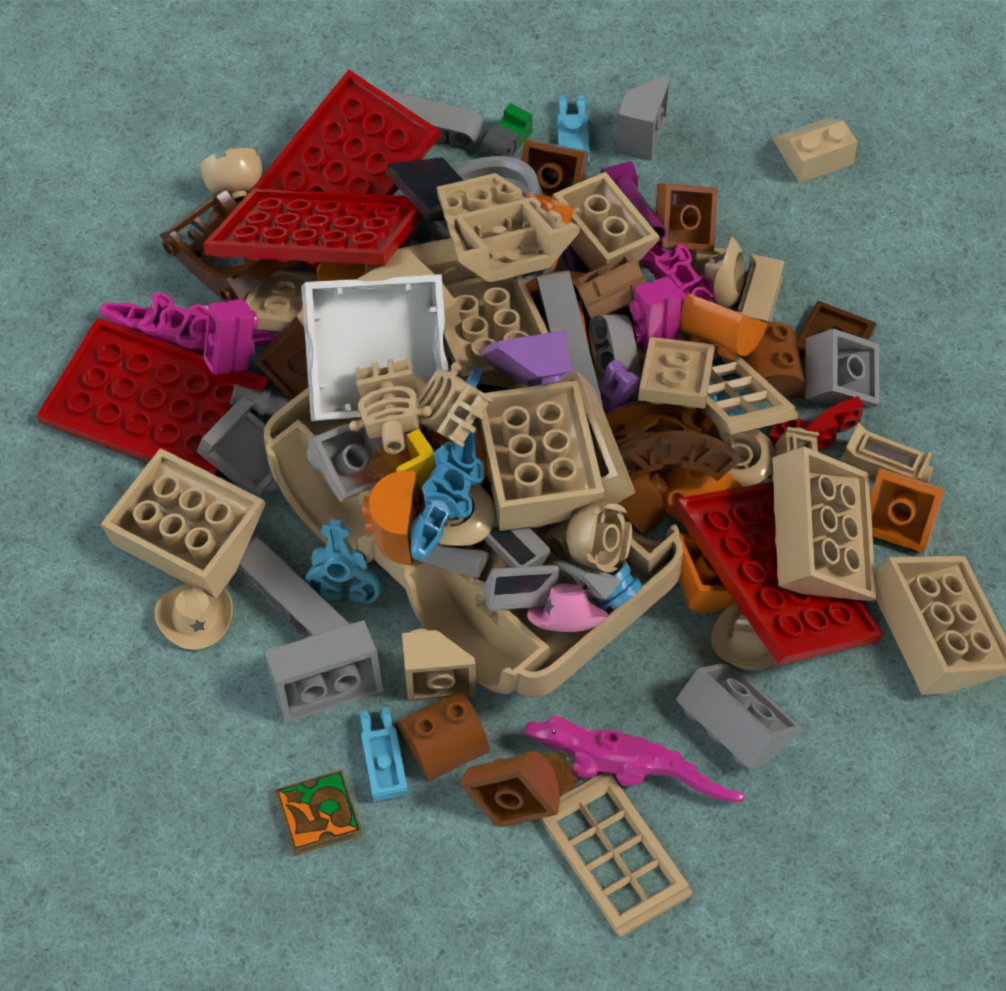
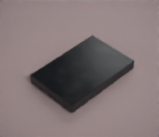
(420, 181)

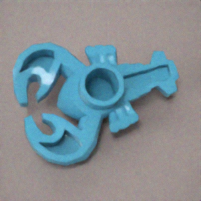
(339, 565)

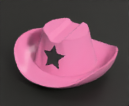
(567, 610)

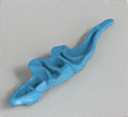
(447, 489)

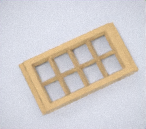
(780, 411)
(649, 906)

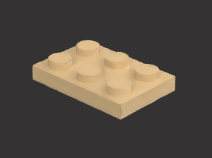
(279, 298)
(676, 373)

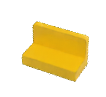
(421, 458)

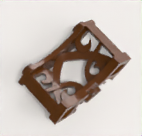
(225, 282)
(689, 440)

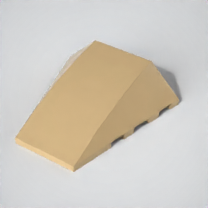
(500, 230)

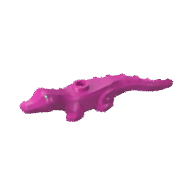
(678, 268)
(170, 322)
(622, 755)

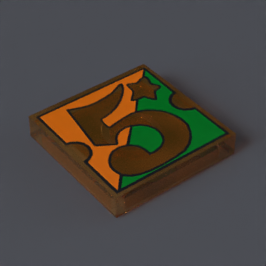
(318, 812)

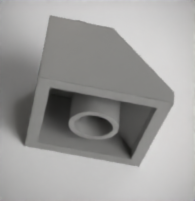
(642, 118)
(841, 368)

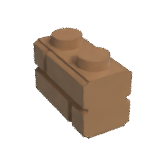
(609, 286)

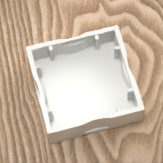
(367, 323)

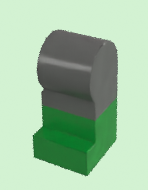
(508, 133)

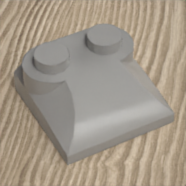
(343, 459)

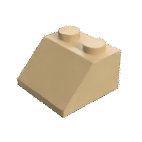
(817, 148)
(436, 666)

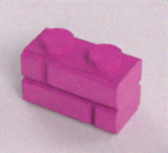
(656, 311)
(229, 336)

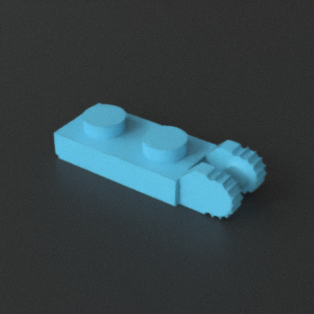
(573, 127)
(383, 758)

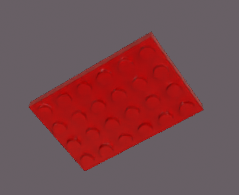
(350, 144)
(315, 227)
(141, 395)
(738, 540)

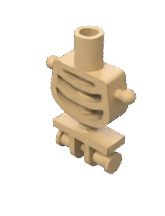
(388, 403)
(452, 404)

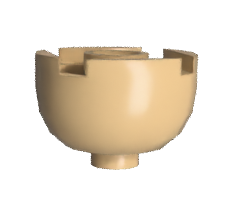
(234, 172)
(599, 536)

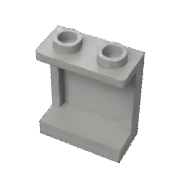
(239, 449)

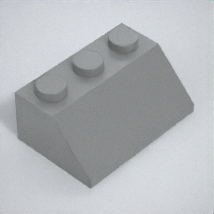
(324, 671)
(737, 714)

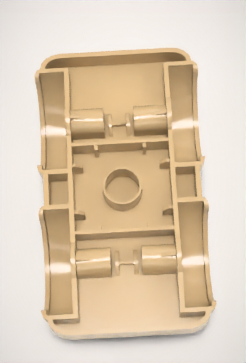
(506, 646)

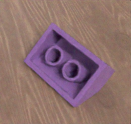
(530, 359)

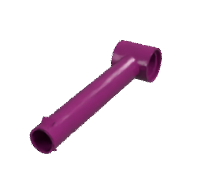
(626, 179)

